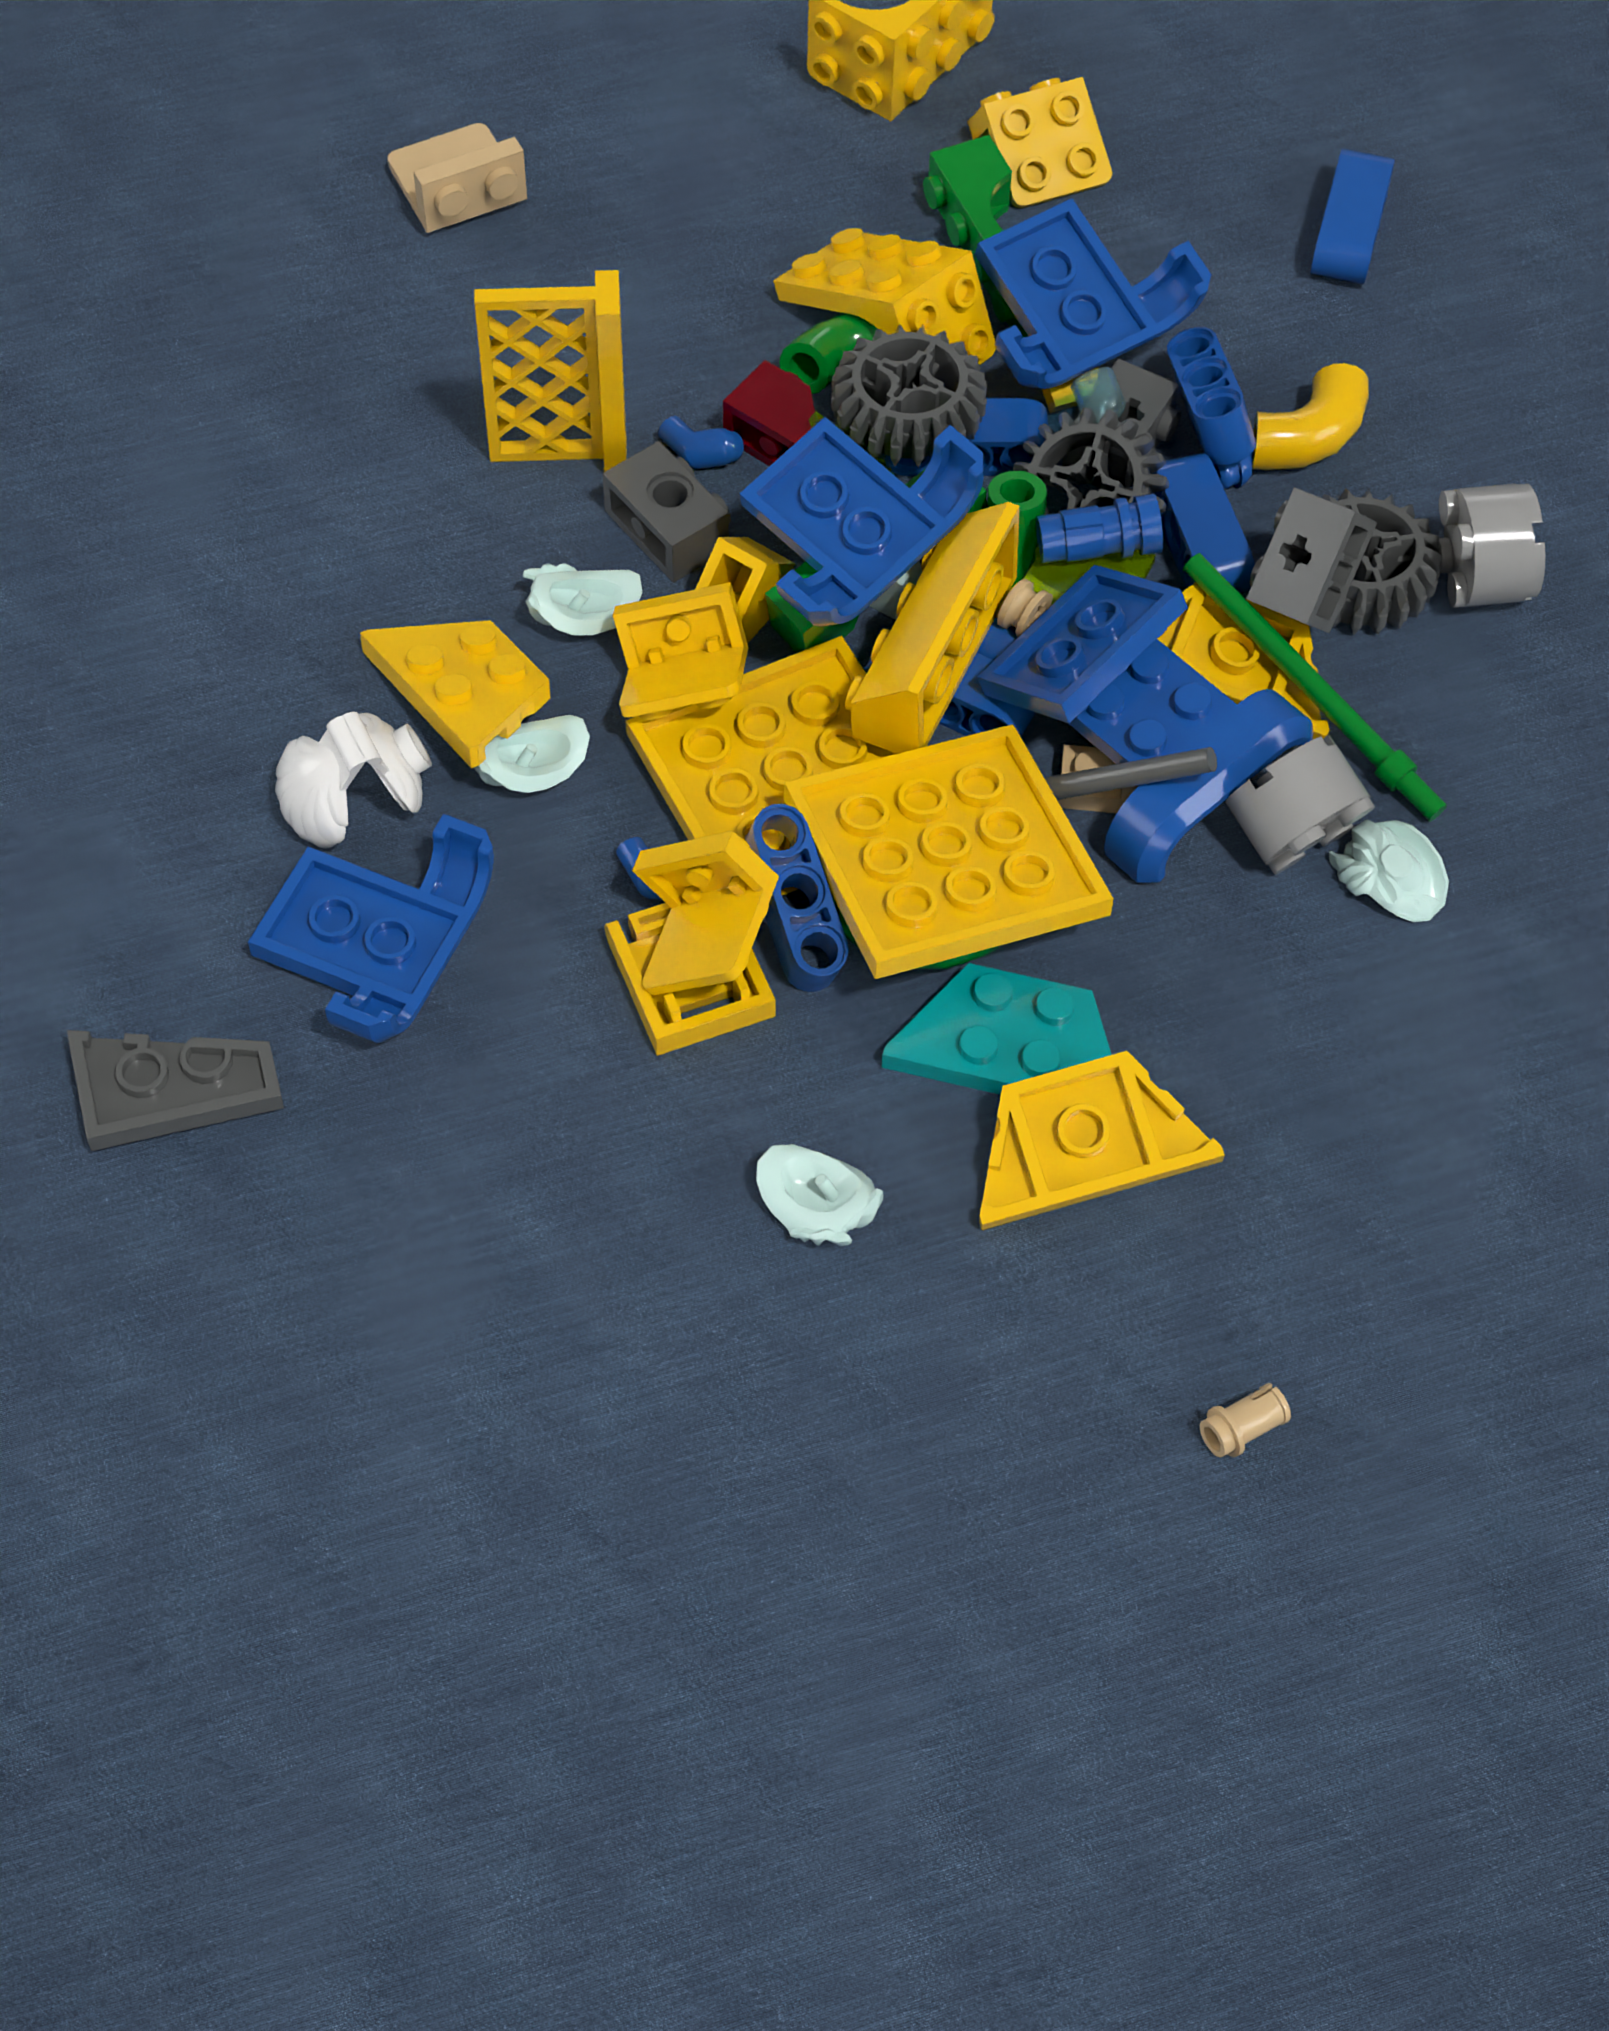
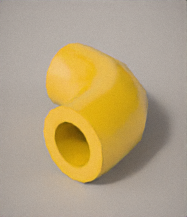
(1319, 427)

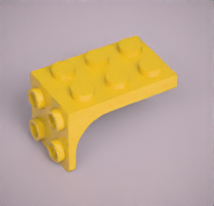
(891, 53)
(893, 284)

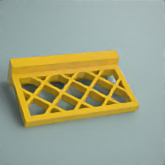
(601, 361)

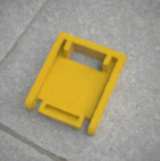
(663, 1012)

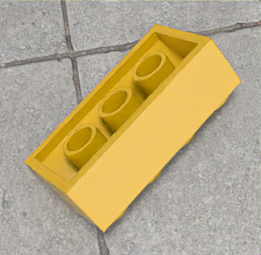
(936, 631)

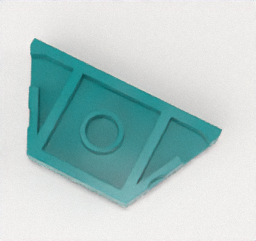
(998, 1030)

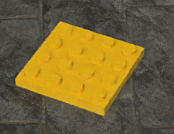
(734, 758)
(948, 851)

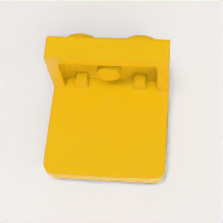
(1046, 140)
(681, 651)
(717, 906)

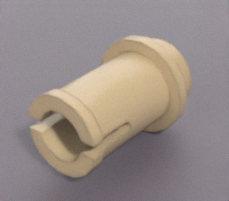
(1232, 1427)

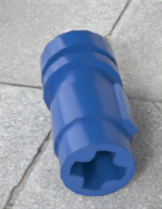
(1101, 531)

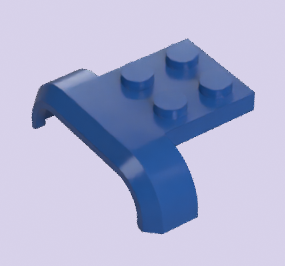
(1078, 299)
(858, 517)
(1170, 709)
(374, 932)

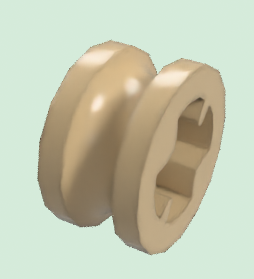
(1023, 606)

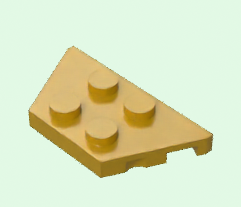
(1231, 660)
(461, 680)
(1086, 1137)

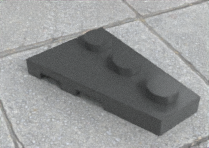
(157, 1088)

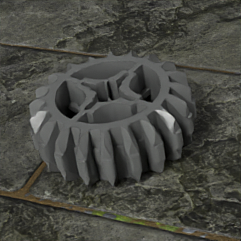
(906, 392)
(1095, 459)
(1397, 549)

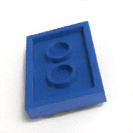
(1082, 643)

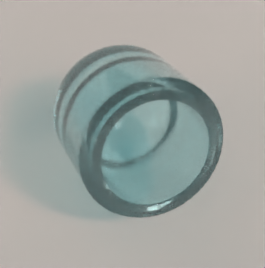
(1099, 391)

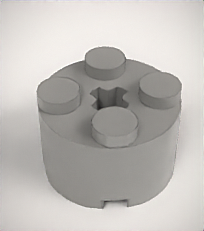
(1491, 544)
(1300, 802)

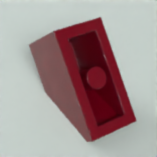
(769, 411)

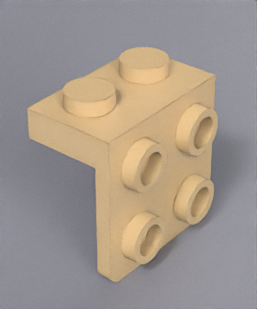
(459, 175)

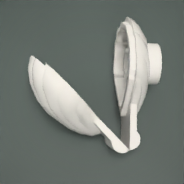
(316, 774)

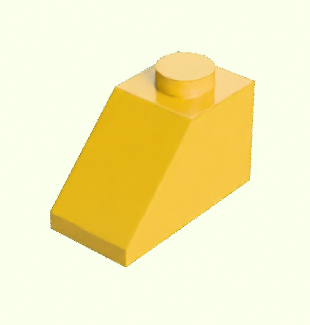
(752, 573)

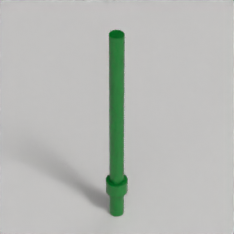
(1392, 766)

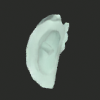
(579, 599)
(536, 754)
(1394, 868)
(816, 1194)

